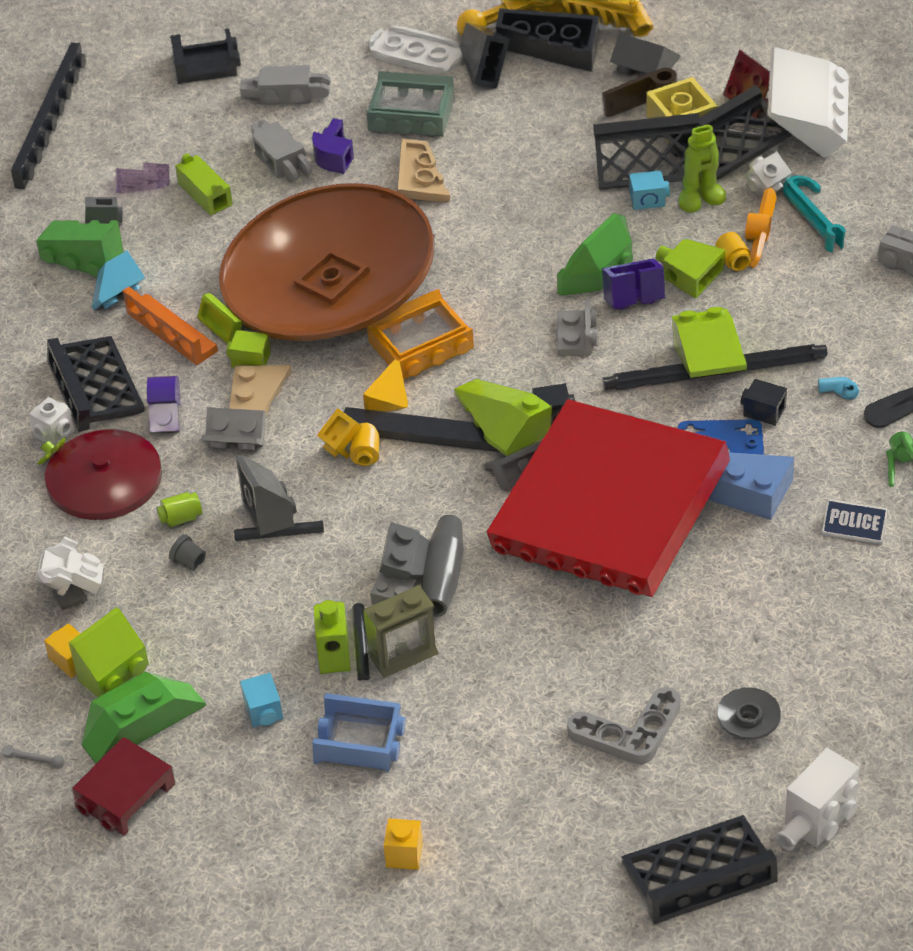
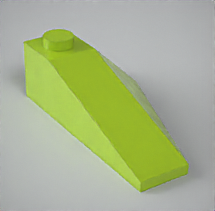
(505, 414)

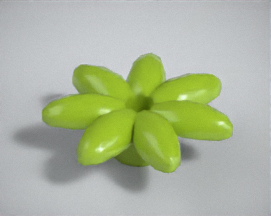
(49, 449)

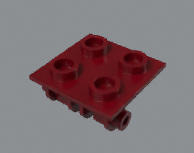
(746, 74)

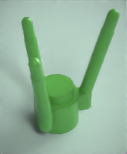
(901, 449)

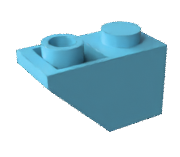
(115, 277)

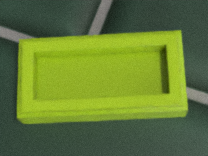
(218, 317)

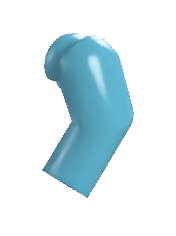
(840, 385)

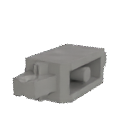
(286, 85)
(279, 150)

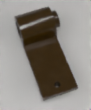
(635, 91)

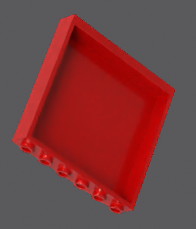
(609, 497)

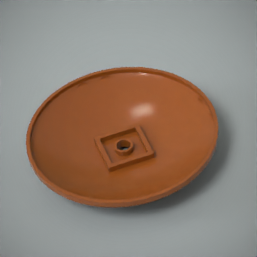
(356, 233)

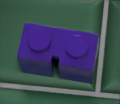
(632, 283)

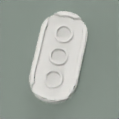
(416, 50)

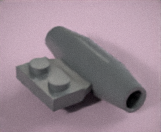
(433, 561)

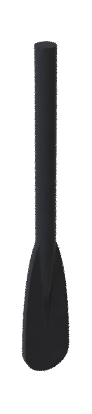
(889, 409)

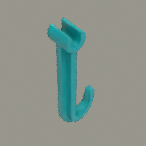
(830, 232)

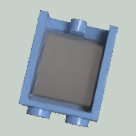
(359, 732)

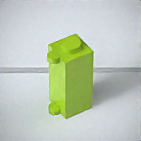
(203, 184)

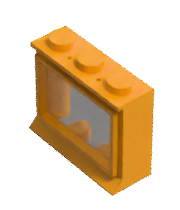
(421, 334)

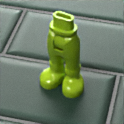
(701, 158)

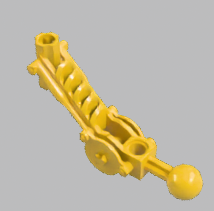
(614, 12)

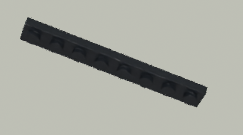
(47, 116)

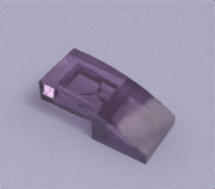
(149, 178)

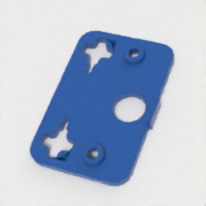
(729, 431)

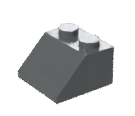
(641, 55)
(264, 497)

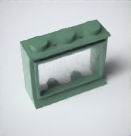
(411, 103)

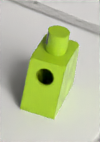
(691, 265)
(331, 626)

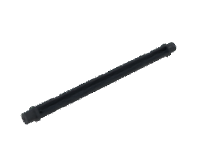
(677, 372)

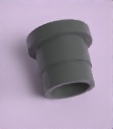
(187, 552)
(72, 596)

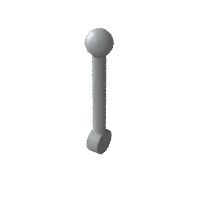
(9, 751)

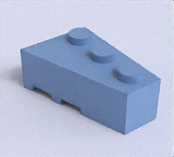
(754, 483)

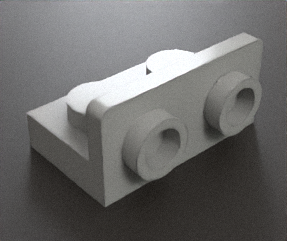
(575, 331)
(234, 427)

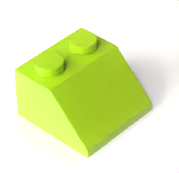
(108, 653)

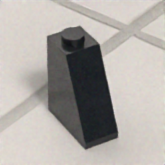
(483, 54)

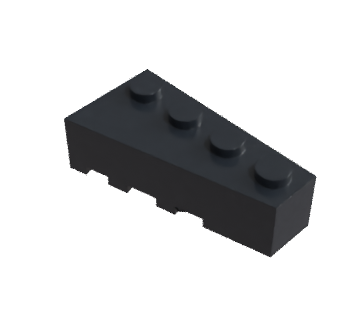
(551, 36)

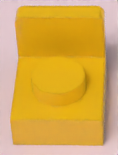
(338, 433)

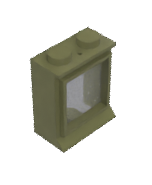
(400, 631)

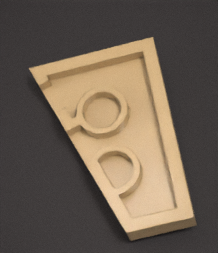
(418, 173)
(257, 386)

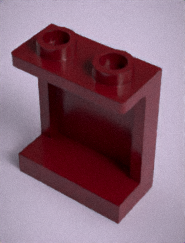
(121, 785)

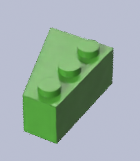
(80, 245)

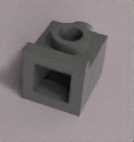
(102, 209)

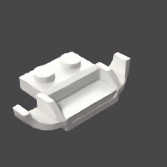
(64, 566)

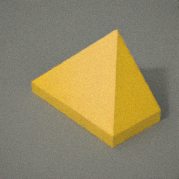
(387, 391)

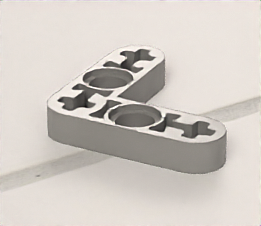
(629, 737)

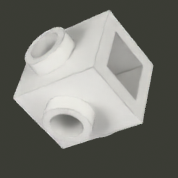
(767, 174)
(51, 421)

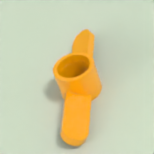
(759, 225)

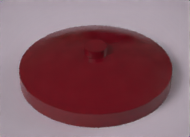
(103, 474)

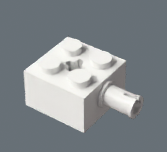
(820, 800)

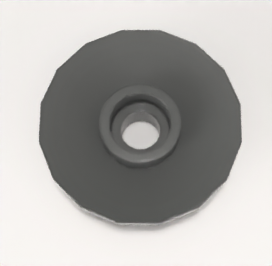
(749, 704)

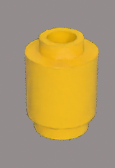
(736, 252)
(365, 445)

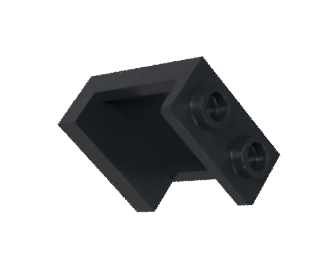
(205, 60)

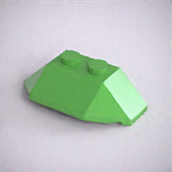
(603, 248)
(137, 711)

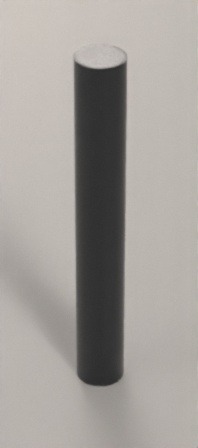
(298, 528)
(360, 642)

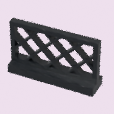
(738, 111)
(640, 130)
(73, 384)
(709, 884)

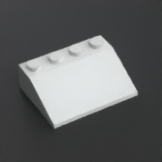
(809, 99)

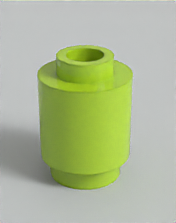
(179, 509)

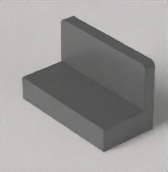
(510, 467)

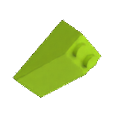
(707, 342)

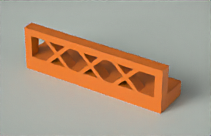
(168, 326)

